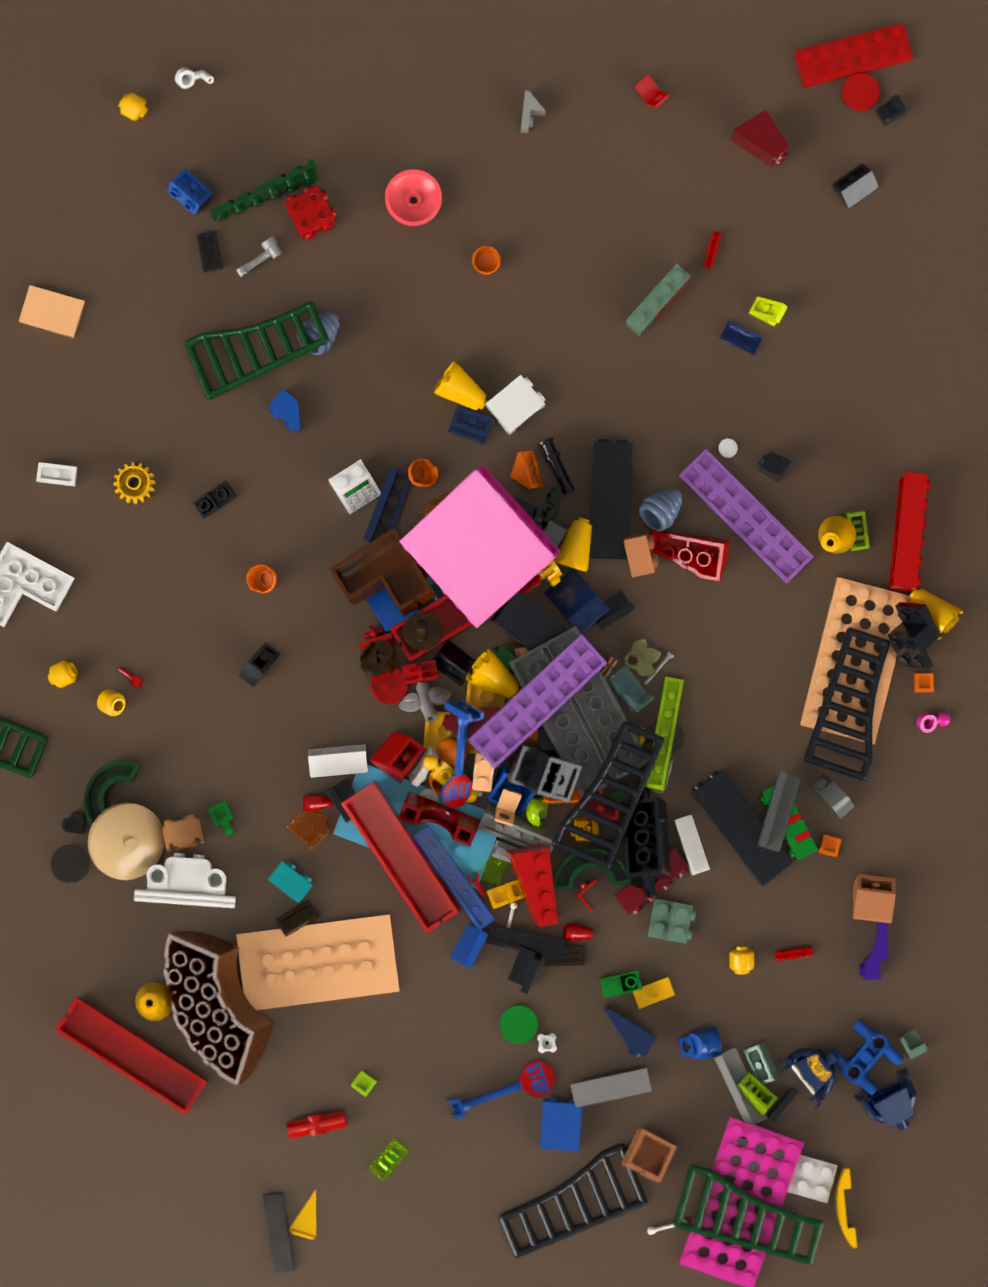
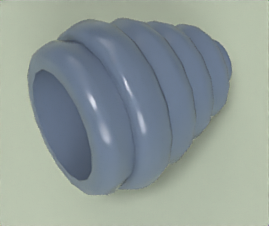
(331, 325)
(661, 509)

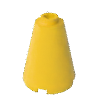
(460, 388)
(837, 534)
(576, 545)
(942, 612)
(493, 675)
(156, 993)

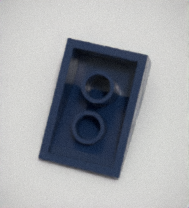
(577, 601)
(635, 1038)

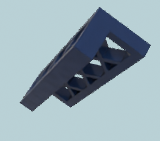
(382, 502)

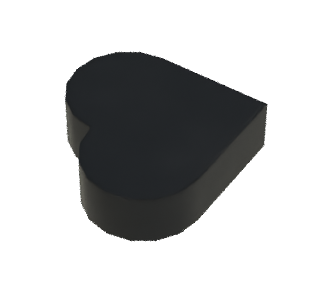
(75, 823)

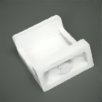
(515, 404)

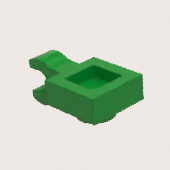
(221, 816)

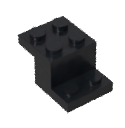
(914, 635)
(544, 773)

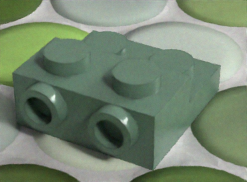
(671, 921)

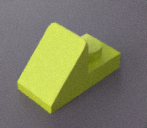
(768, 310)

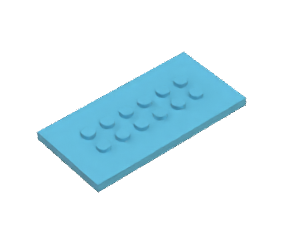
(468, 859)

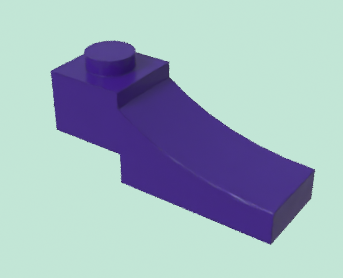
(871, 966)

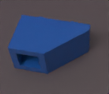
(286, 408)

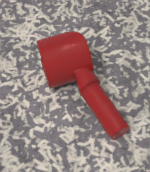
(136, 681)
(477, 884)

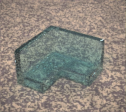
(630, 689)

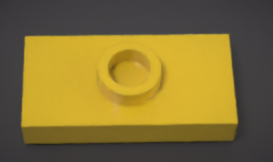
(653, 992)

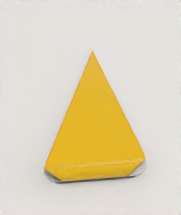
(306, 1220)

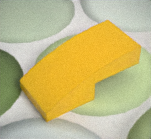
(504, 894)

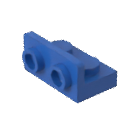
(189, 191)

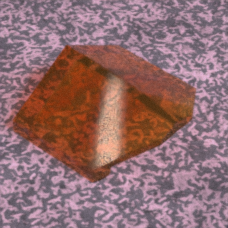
(310, 828)

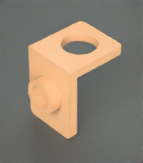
(507, 805)

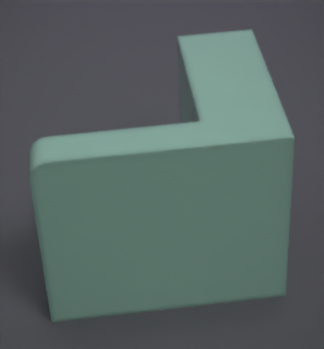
(912, 1044)

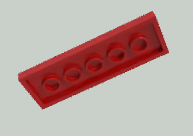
(853, 55)

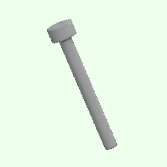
(669, 655)

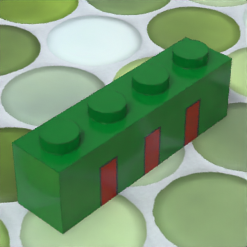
(796, 833)

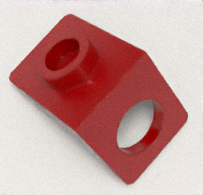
(650, 91)
(583, 888)

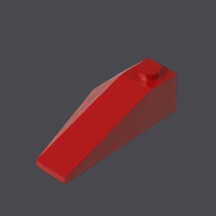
(697, 553)

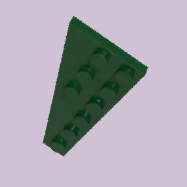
(269, 190)

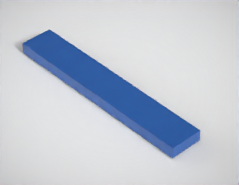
(453, 877)

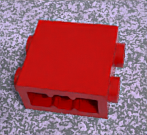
(310, 212)

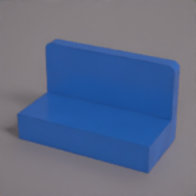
(469, 946)

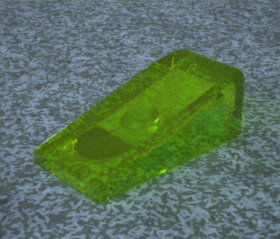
(494, 871)

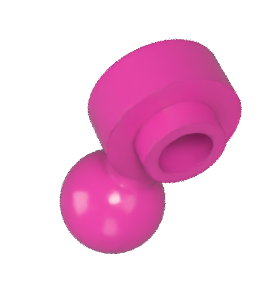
(942, 719)

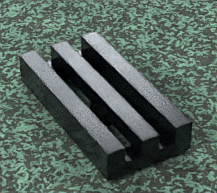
(212, 267)
(782, 1104)

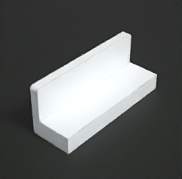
(337, 760)
(691, 845)

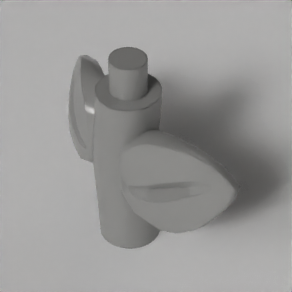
(425, 700)

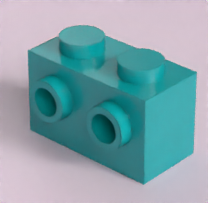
(290, 881)

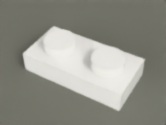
(56, 474)
(419, 772)

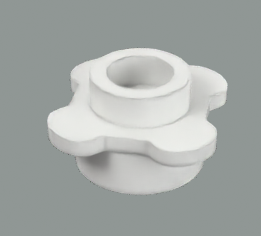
(550, 1047)

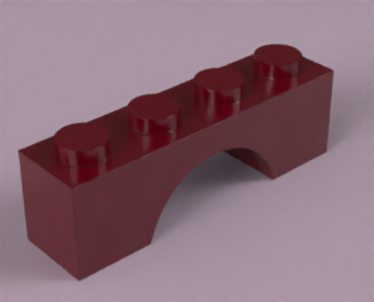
(421, 809)
(632, 897)

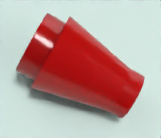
(315, 802)
(576, 932)

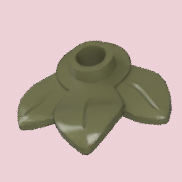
(644, 656)

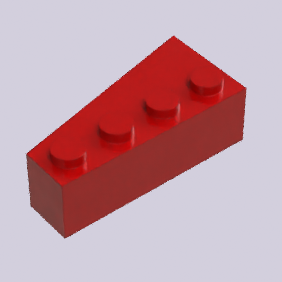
(535, 880)

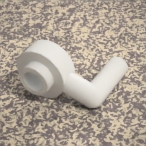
(190, 77)

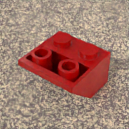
(398, 756)

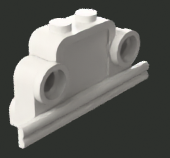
(187, 883)

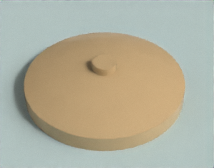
(126, 841)

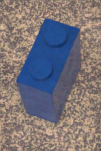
(560, 1125)

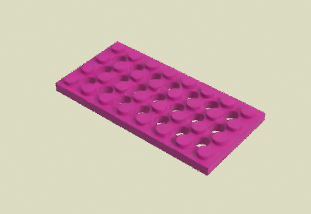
(786, 1166)

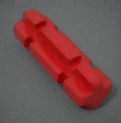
(712, 249)
(793, 953)

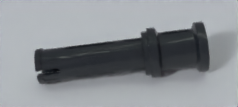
(552, 457)

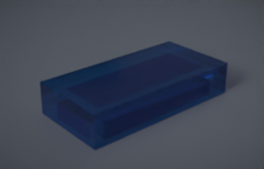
(741, 338)

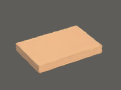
(51, 311)

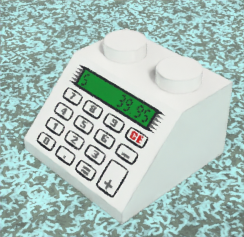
(355, 486)

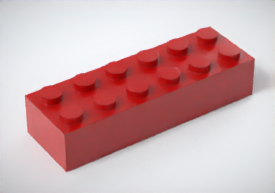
(908, 532)

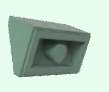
(761, 1063)

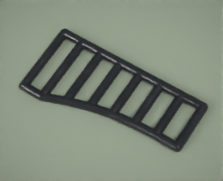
(827, 704)
(591, 794)
(556, 1194)

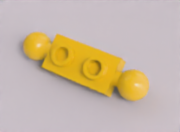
(443, 772)

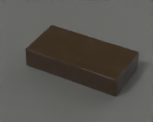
(297, 918)

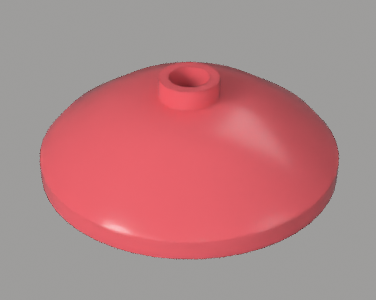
(410, 185)

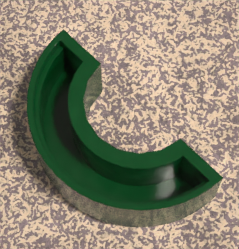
(101, 783)
(574, 865)

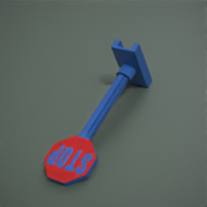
(459, 786)
(534, 1080)

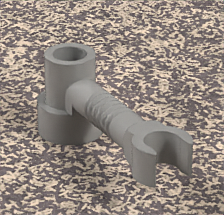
(271, 250)

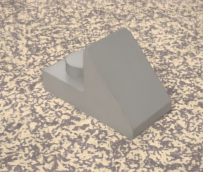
(530, 107)

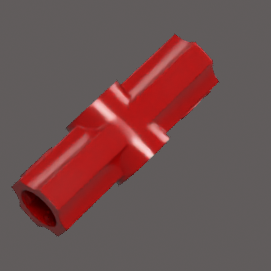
(316, 1124)

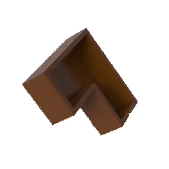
(387, 565)

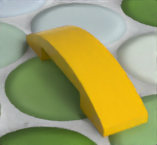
(844, 1182)

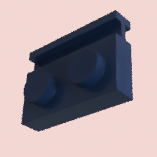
(470, 425)

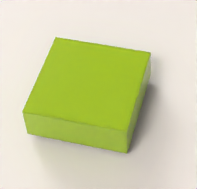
(363, 1083)

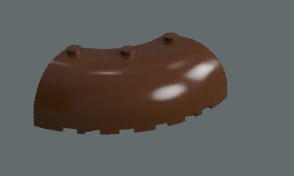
(212, 1005)

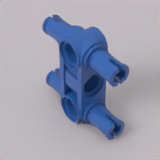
(866, 1056)

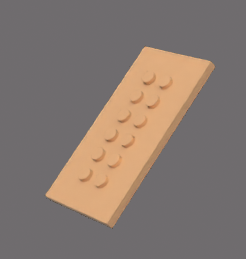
(318, 963)

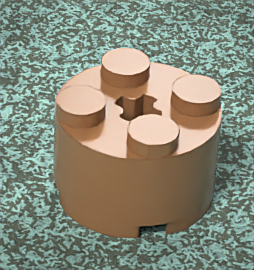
(182, 833)

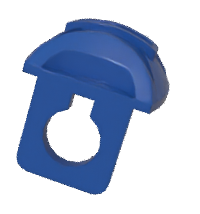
(704, 1043)

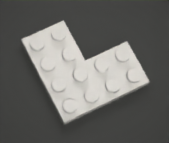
(29, 576)

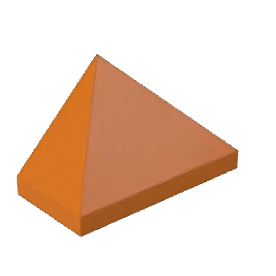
(526, 470)

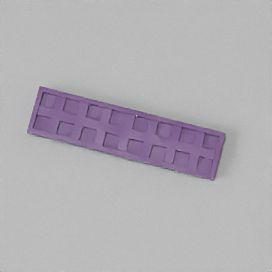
(746, 516)
(537, 701)

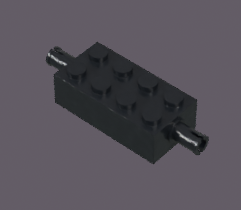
(647, 843)

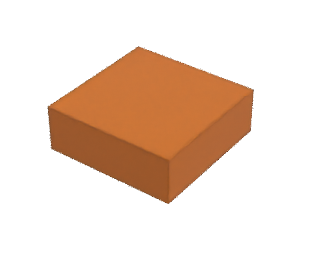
(923, 682)
(829, 845)

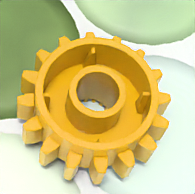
(130, 473)
(550, 573)

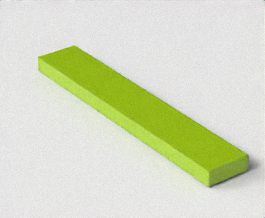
(665, 728)

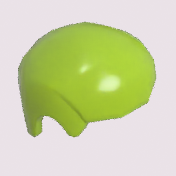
(536, 810)

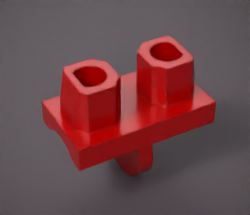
(388, 637)
(420, 672)

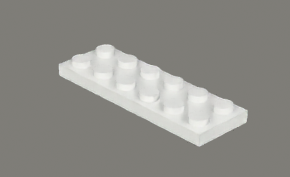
(811, 1176)

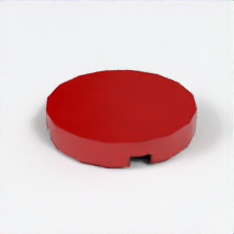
(860, 92)
(389, 687)

